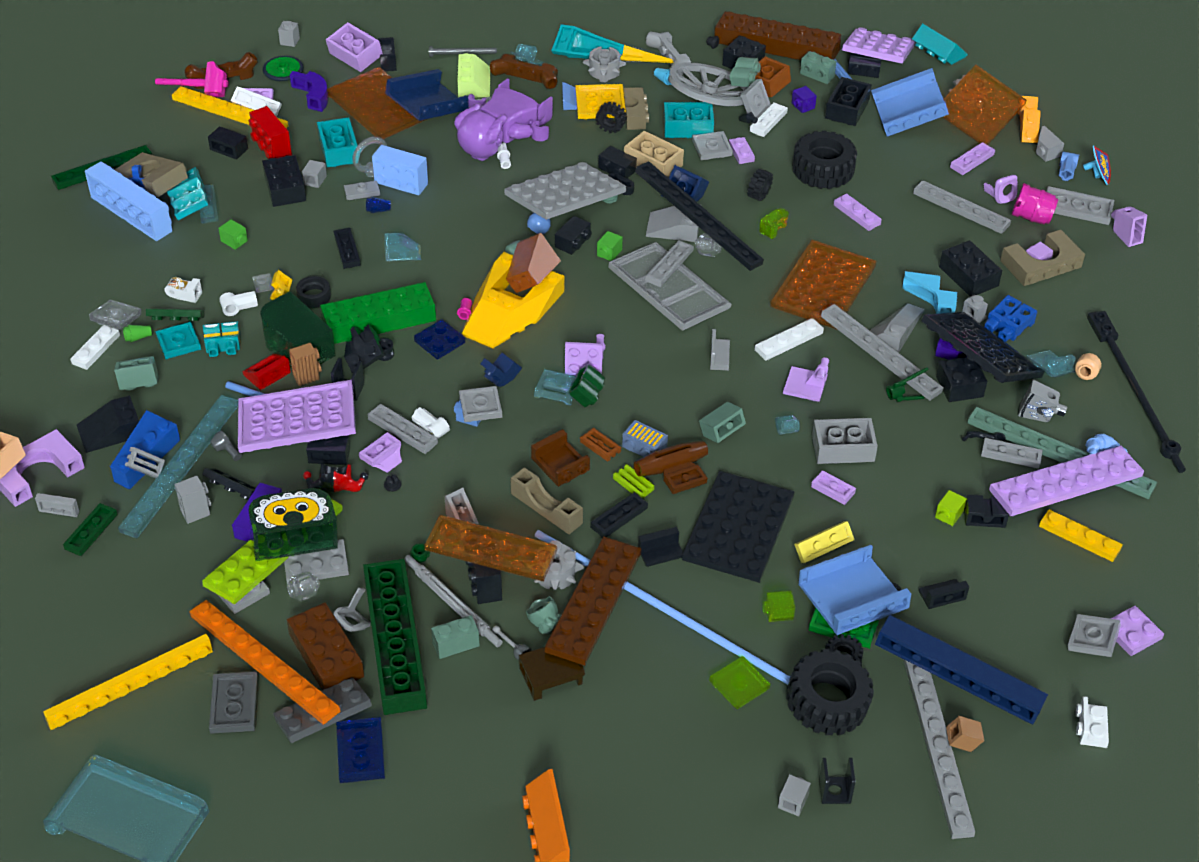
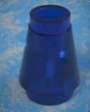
(376, 205)

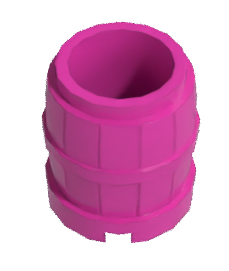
(1035, 205)

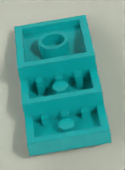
(188, 195)

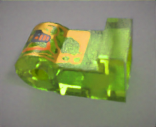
(774, 221)

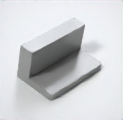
(719, 353)

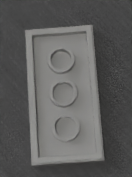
(1082, 205)

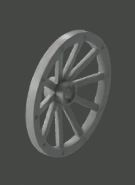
(709, 90)

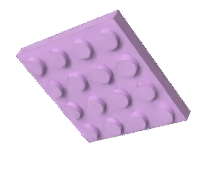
(879, 45)

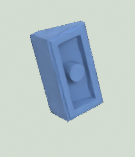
(569, 97)

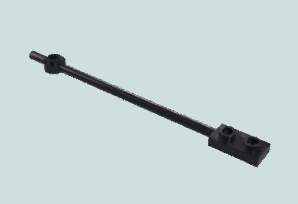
(1107, 333)

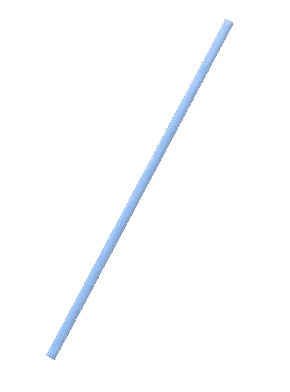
(686, 620)

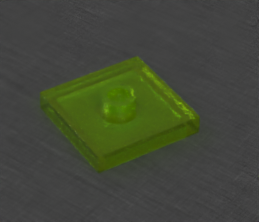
(739, 682)

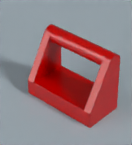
(268, 371)

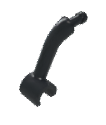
(973, 434)

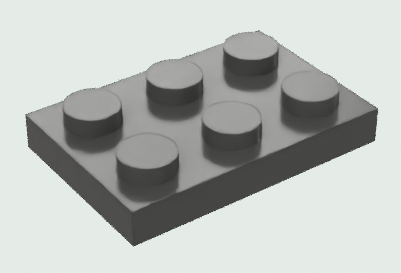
(233, 702)

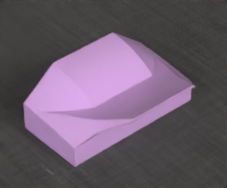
(383, 453)

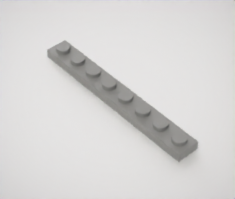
(881, 351)

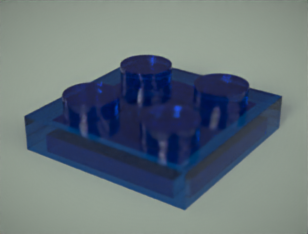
(439, 339)

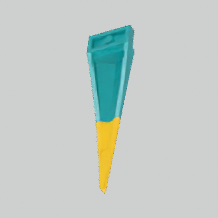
(579, 43)

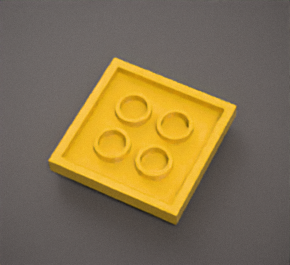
(591, 97)

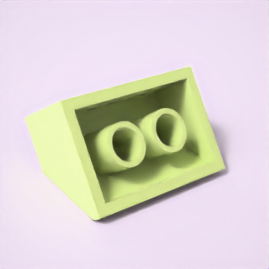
(473, 76)

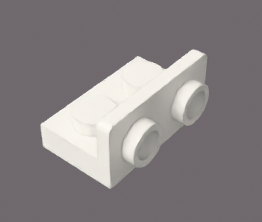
(1092, 724)

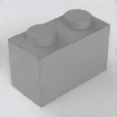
(193, 499)

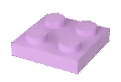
(1136, 631)

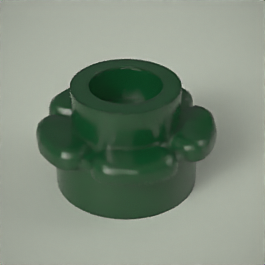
(419, 553)

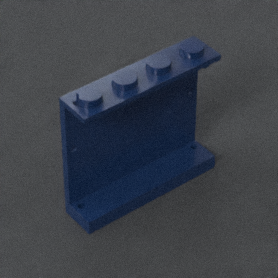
(425, 95)

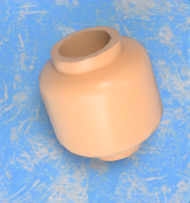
(1088, 366)

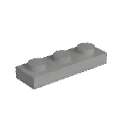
(1011, 453)

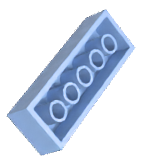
(129, 201)

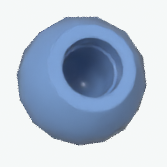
(538, 224)

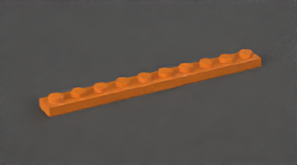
(265, 662)

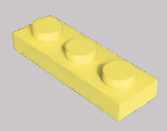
(824, 542)

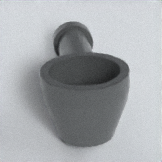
(221, 442)

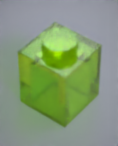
(779, 606)

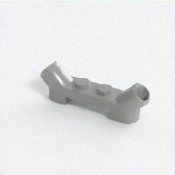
(663, 43)

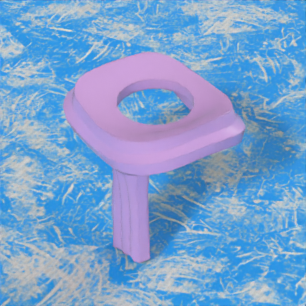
(1000, 184)

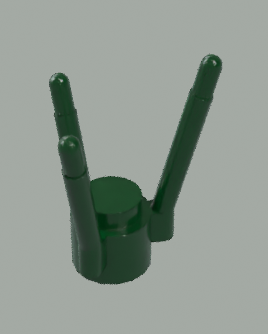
(897, 389)

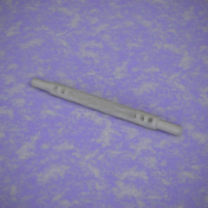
(451, 599)

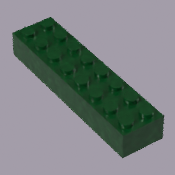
(394, 637)

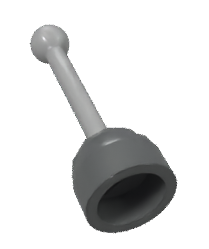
(518, 649)

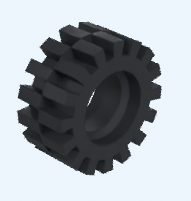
(605, 122)
(760, 184)
(846, 645)

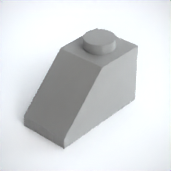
(1049, 145)

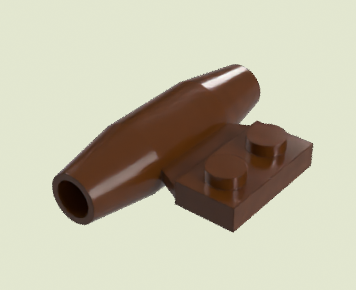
(676, 465)

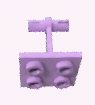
(580, 354)
(807, 383)

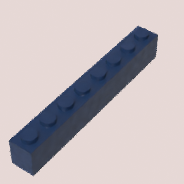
(961, 669)

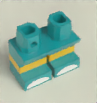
(228, 341)

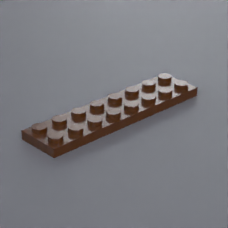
(593, 601)

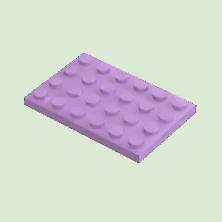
(296, 416)

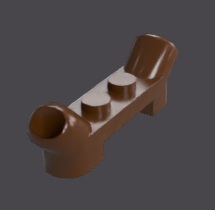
(508, 65)
(241, 68)

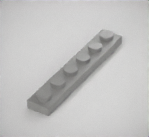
(962, 207)

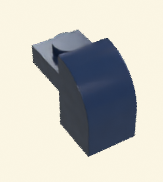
(501, 371)

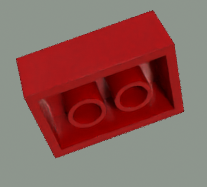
(269, 133)

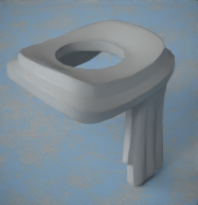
(349, 611)

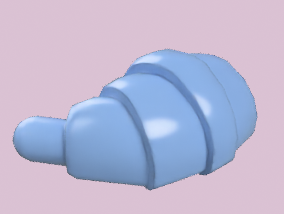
(1101, 443)

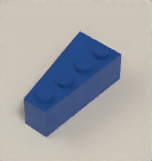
(150, 435)

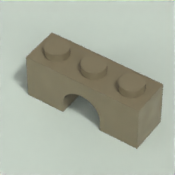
(636, 108)

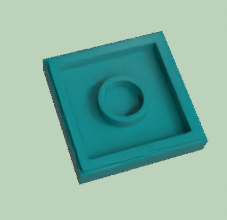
(178, 340)

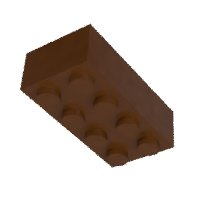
(324, 646)

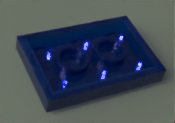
(360, 750)

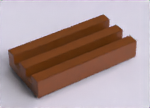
(598, 445)

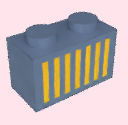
(643, 439)

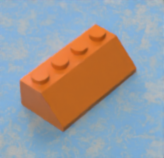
(546, 820)

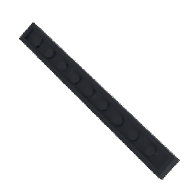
(699, 216)

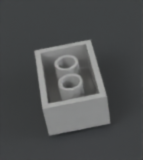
(844, 440)

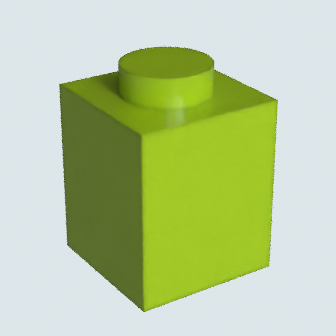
(950, 508)

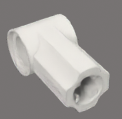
(233, 303)
(430, 423)

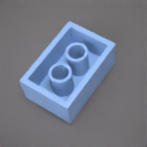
(400, 170)

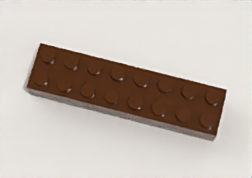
(779, 37)

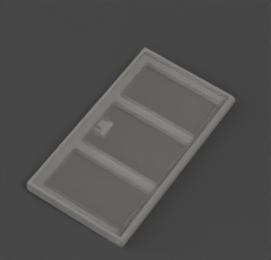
(684, 295)

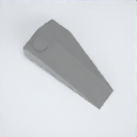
(898, 326)

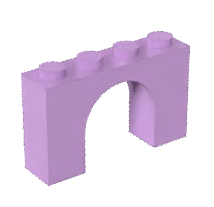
(49, 448)

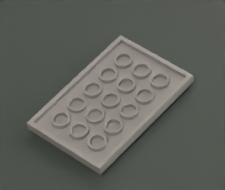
(565, 190)

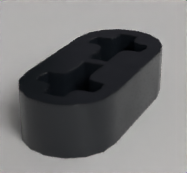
(625, 181)

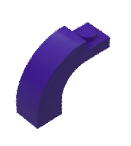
(316, 86)

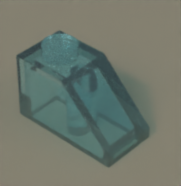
(401, 247)

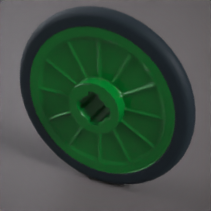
(281, 67)

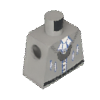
(1041, 403)

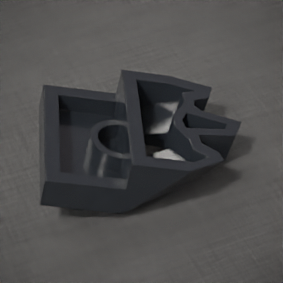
(363, 347)

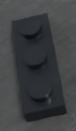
(346, 248)
(231, 483)
(619, 515)

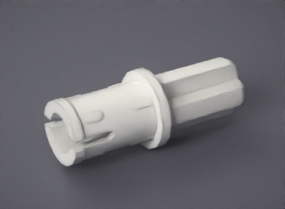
(503, 155)

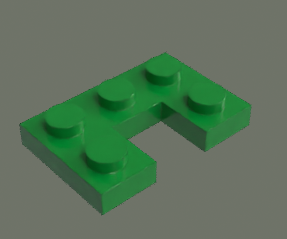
(863, 633)

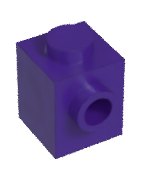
(804, 99)

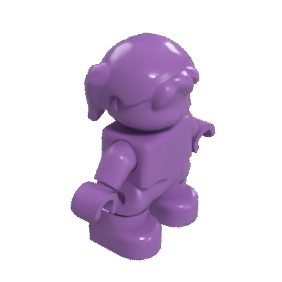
(501, 119)

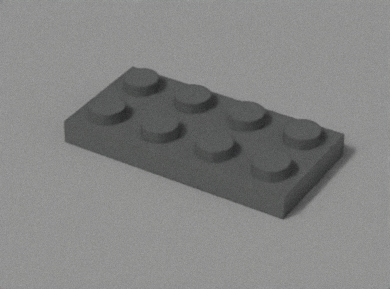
(298, 723)

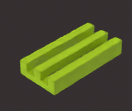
(636, 481)

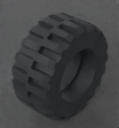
(824, 159)
(819, 712)

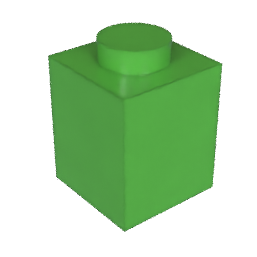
(233, 234)
(609, 246)

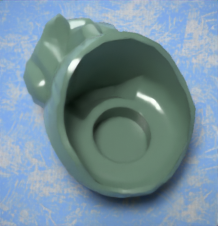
(544, 614)

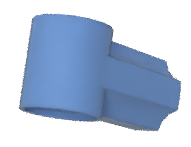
(1068, 165)

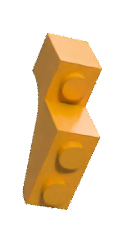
(1029, 120)

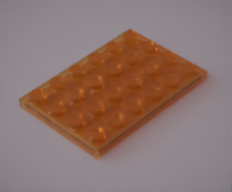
(367, 103)
(823, 279)

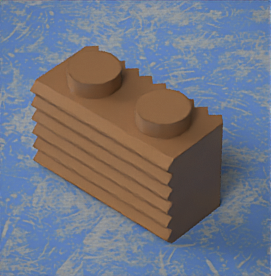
(305, 364)

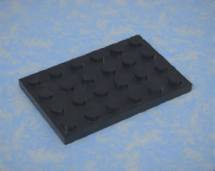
(982, 347)
(738, 526)

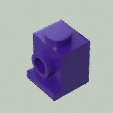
(946, 350)

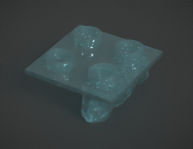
(527, 53)
(1052, 364)

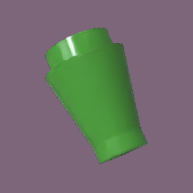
(136, 332)

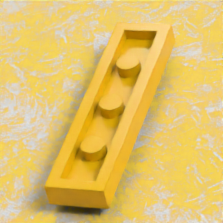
(1081, 535)

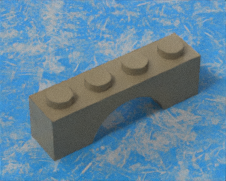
(529, 490)

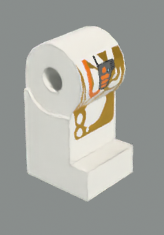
(183, 289)

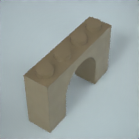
(159, 172)
(1030, 270)

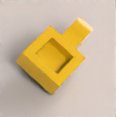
(281, 284)

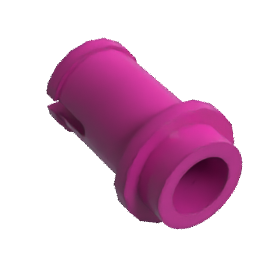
(465, 309)

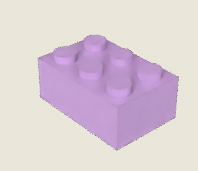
(354, 47)

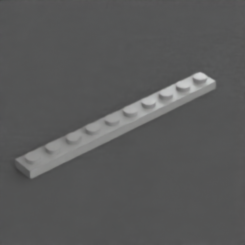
(940, 753)

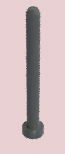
(438, 51)

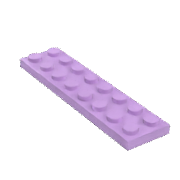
(1066, 480)

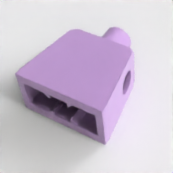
(1129, 225)

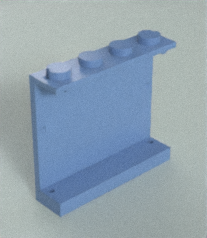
(909, 102)
(852, 590)

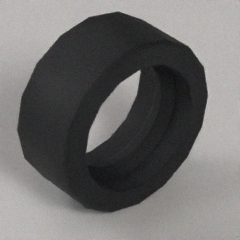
(310, 283)

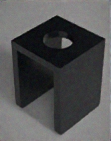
(357, 377)
(846, 784)

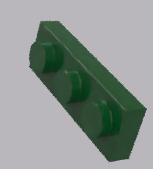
(174, 314)
(90, 529)

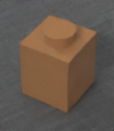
(965, 733)

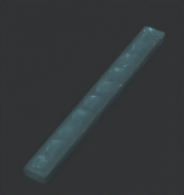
(178, 467)

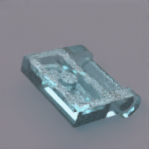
(557, 382)

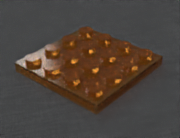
(982, 105)

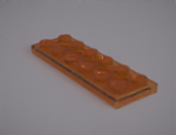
(491, 548)

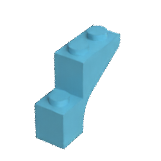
(927, 288)

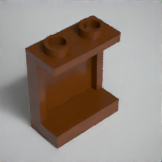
(559, 458)

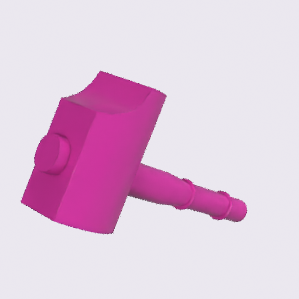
(213, 84)

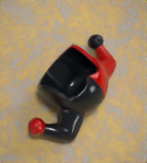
(335, 479)

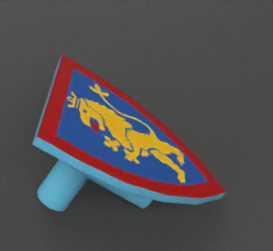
(1100, 166)

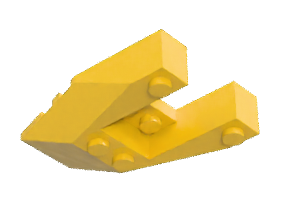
(501, 313)

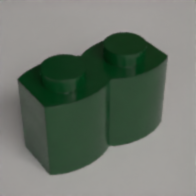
(587, 385)

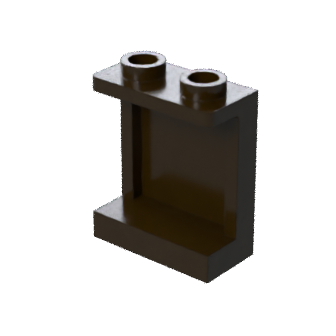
(547, 671)

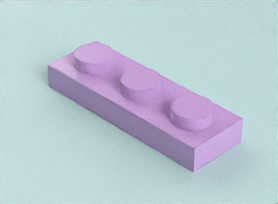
(972, 158)
(857, 212)

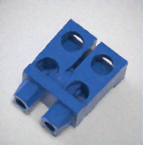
(1010, 320)

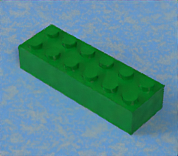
(380, 310)

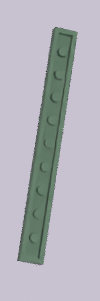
(1051, 448)

